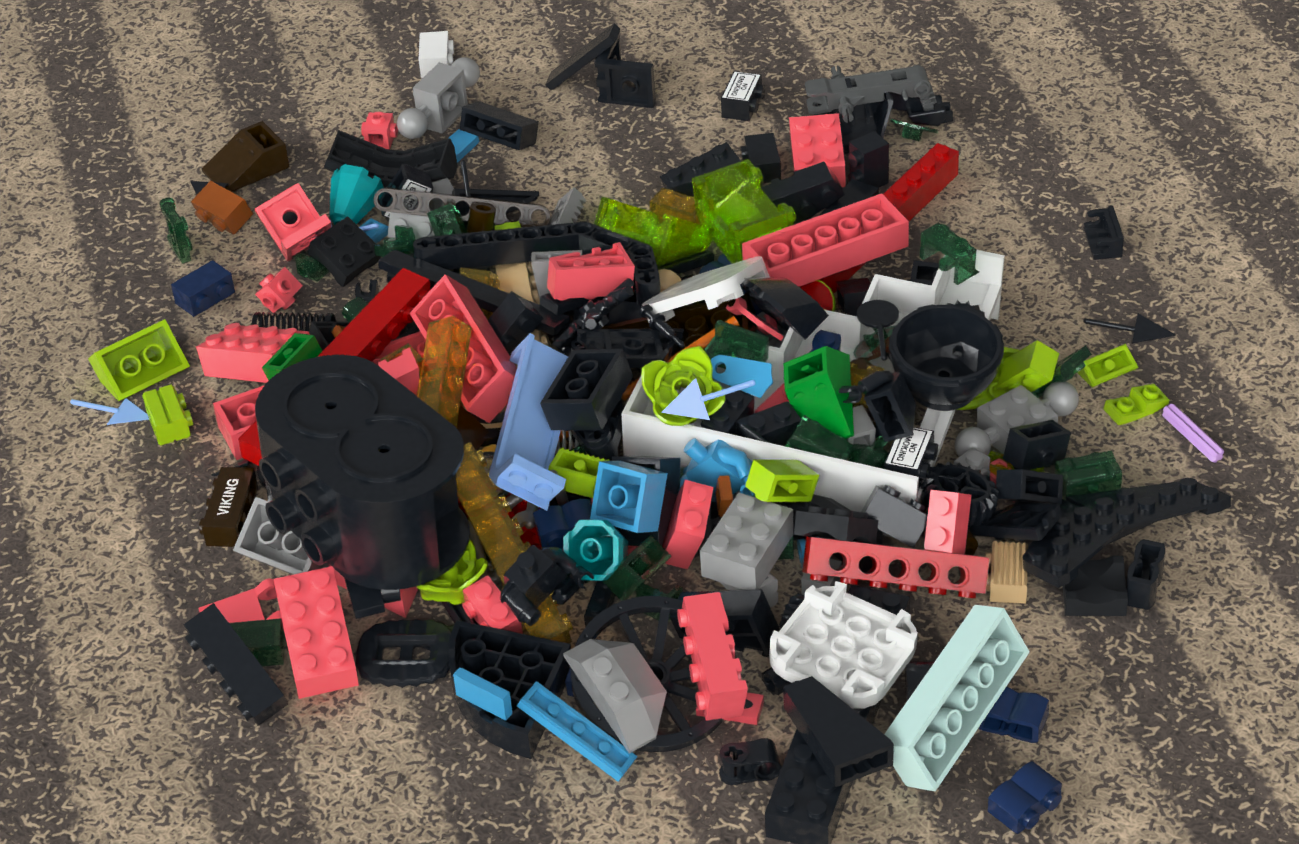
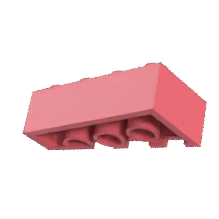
(712, 654)

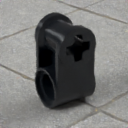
(752, 760)

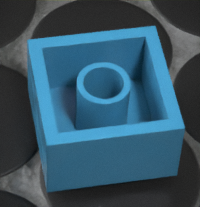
(628, 496)

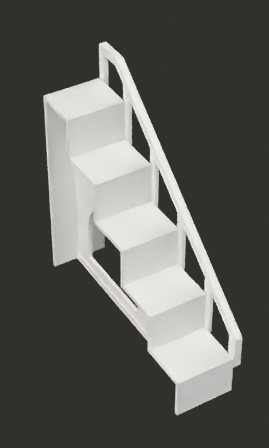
(838, 478)

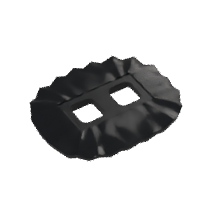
(407, 636)

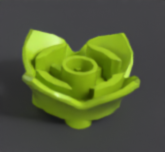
(663, 378)
(451, 584)

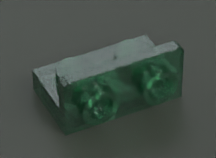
(738, 343)

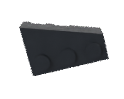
(680, 178)
(806, 191)

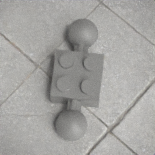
(439, 98)
(1013, 410)

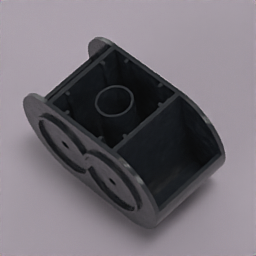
(361, 472)

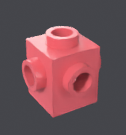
(380, 129)
(278, 290)

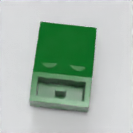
(814, 386)

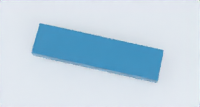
(576, 731)

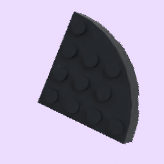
(514, 664)

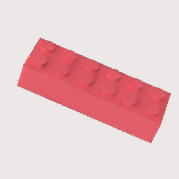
(832, 241)
(488, 368)

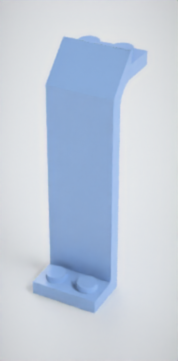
(525, 439)

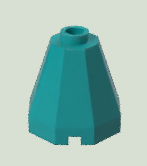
(352, 193)
(596, 547)

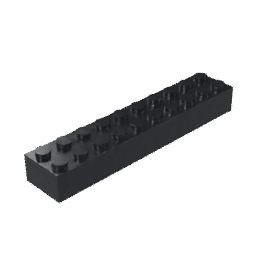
(804, 800)

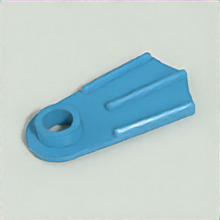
(743, 370)

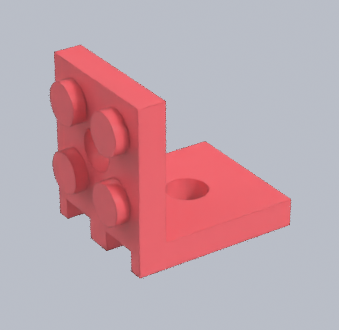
(297, 236)

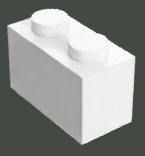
(434, 48)

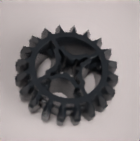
(966, 481)

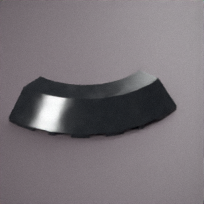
(786, 304)

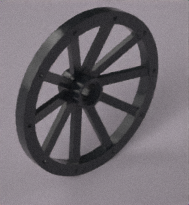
(621, 612)

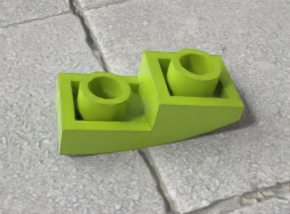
(1140, 403)

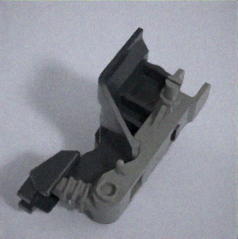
(867, 100)

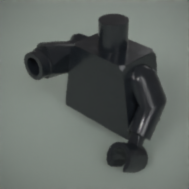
(888, 402)
(535, 578)

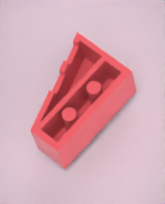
(589, 274)

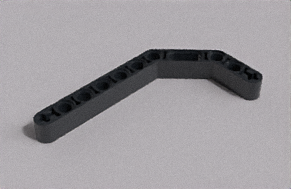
(517, 245)

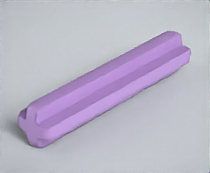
(1193, 433)

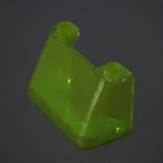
(737, 207)
(670, 239)

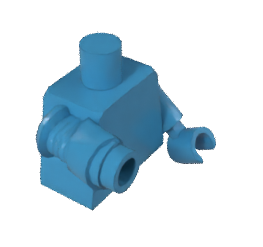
(716, 461)

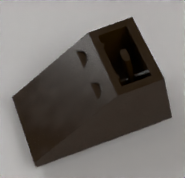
(248, 158)

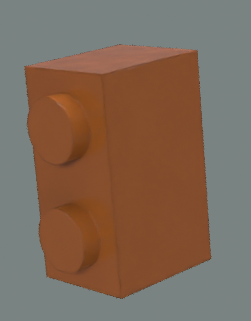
(221, 208)

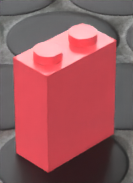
(687, 523)

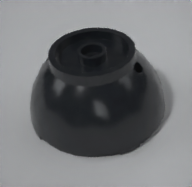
(924, 350)

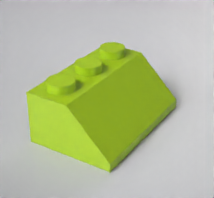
(139, 360)

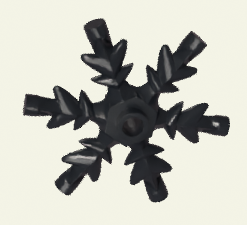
(594, 314)

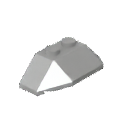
(621, 688)

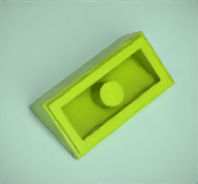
(1108, 366)

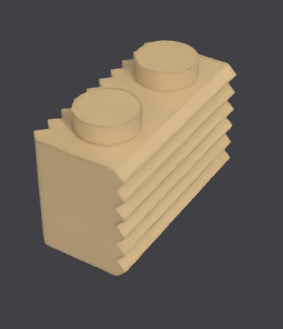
(1007, 577)

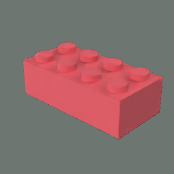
(242, 351)
(316, 632)

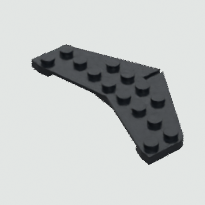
(1106, 516)

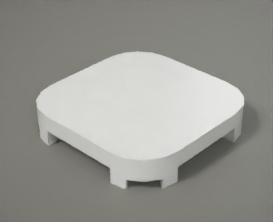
(713, 286)
(844, 645)

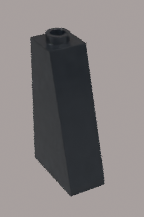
(836, 733)

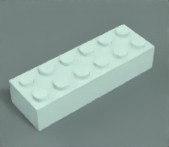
(955, 696)

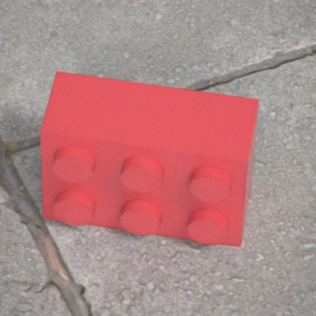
(816, 141)

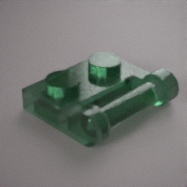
(176, 227)
(1066, 368)

